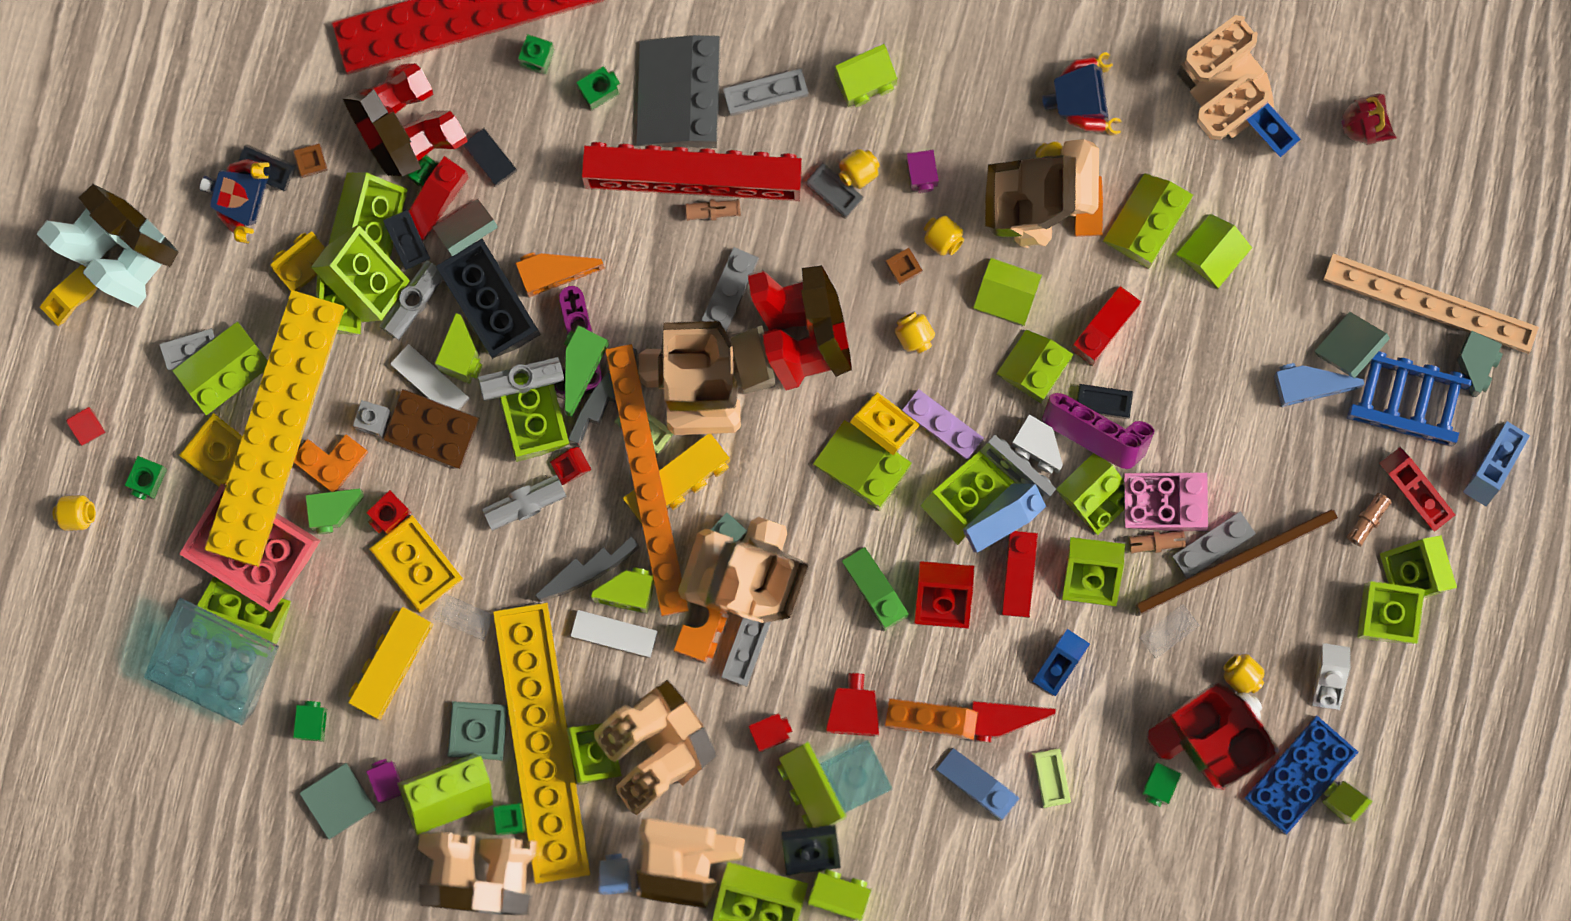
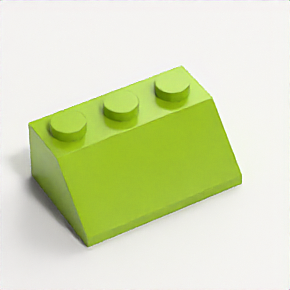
(366, 203)
(1148, 219)
(361, 275)
(221, 368)
(533, 421)
(243, 611)
(811, 787)
(447, 793)
(758, 896)

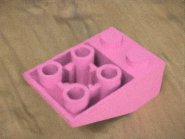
(1166, 501)

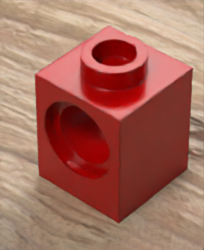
(389, 500)
(770, 732)

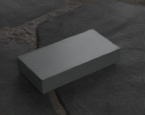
(833, 190)

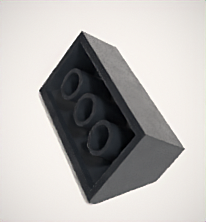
(488, 299)

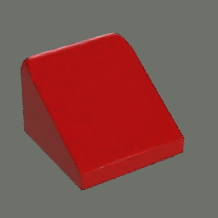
(85, 426)
(570, 465)

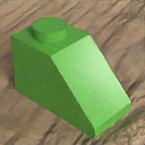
(331, 509)

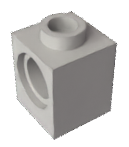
(372, 419)

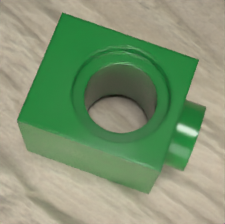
(536, 54)
(596, 99)
(139, 468)
(310, 722)
(1161, 785)
(509, 819)

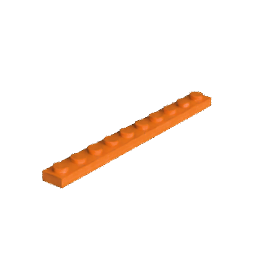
(646, 479)

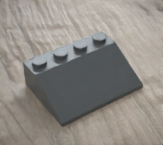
(679, 92)

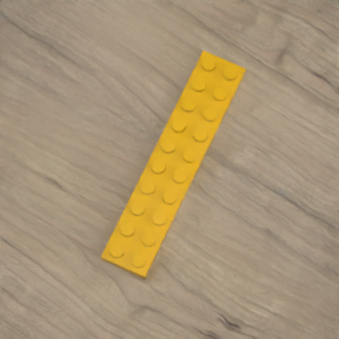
(274, 428)
(541, 742)

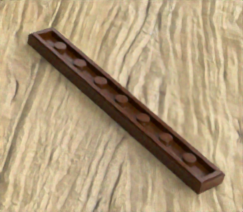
(1236, 562)

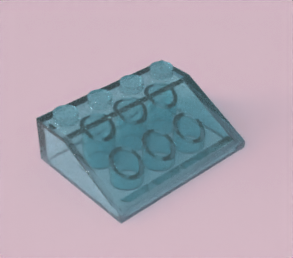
(211, 662)

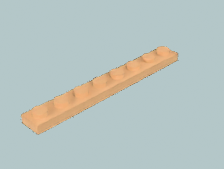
(1430, 303)

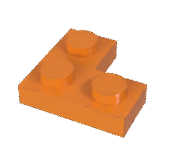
(334, 468)

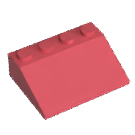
(281, 563)

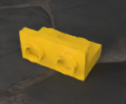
(296, 263)

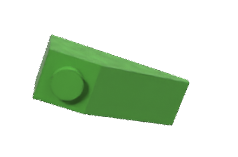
(582, 359)
(875, 589)

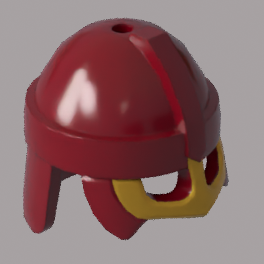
(1368, 120)

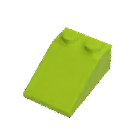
(862, 465)
(966, 495)

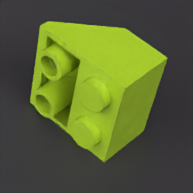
(1094, 493)

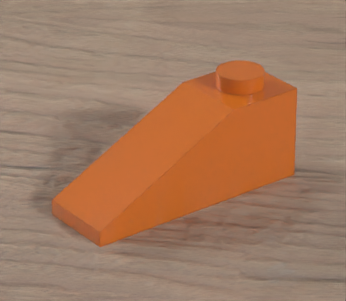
(550, 271)

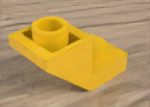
(68, 295)

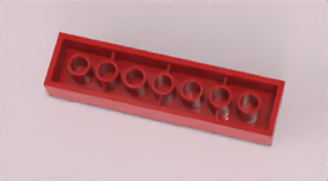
(692, 172)

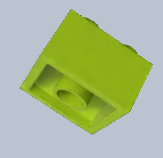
(866, 76)
(458, 353)
(1035, 365)
(1420, 565)
(1093, 571)
(627, 591)
(1390, 613)
(840, 895)

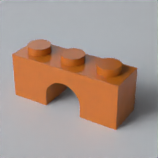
(699, 642)
(931, 718)

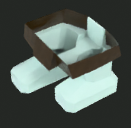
(100, 227)

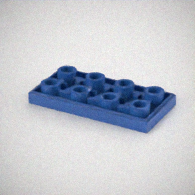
(1301, 775)

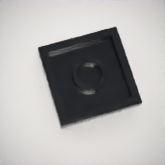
(810, 849)

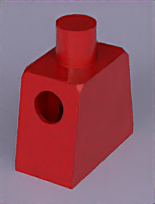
(854, 709)

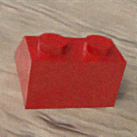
(944, 594)

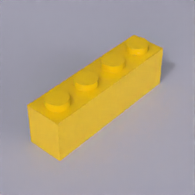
(687, 473)
(391, 662)

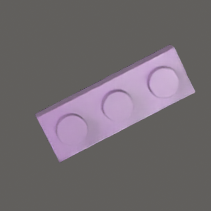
(943, 424)

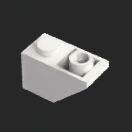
(1039, 443)
(1331, 676)

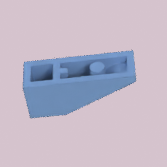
(1309, 383)
(1496, 464)
(1007, 513)
(978, 784)
(614, 875)

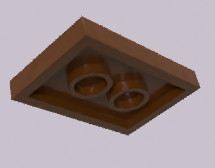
(431, 428)

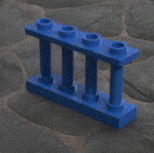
(1416, 425)

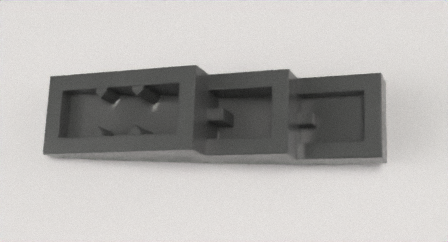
(594, 408)
(577, 575)

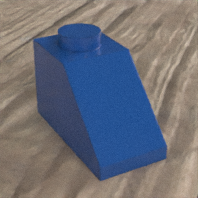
(1274, 129)
(1061, 662)

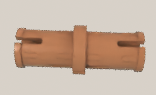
(713, 209)
(1369, 519)
(1157, 542)

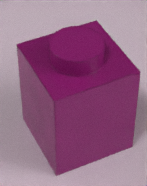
(922, 171)
(384, 780)

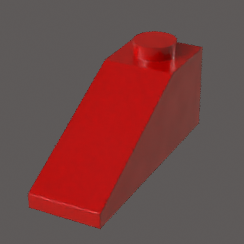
(437, 195)
(1106, 325)
(1417, 488)
(1019, 574)
(1002, 719)

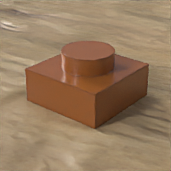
(310, 160)
(904, 266)

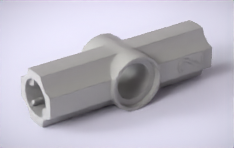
(402, 315)
(502, 382)
(524, 503)

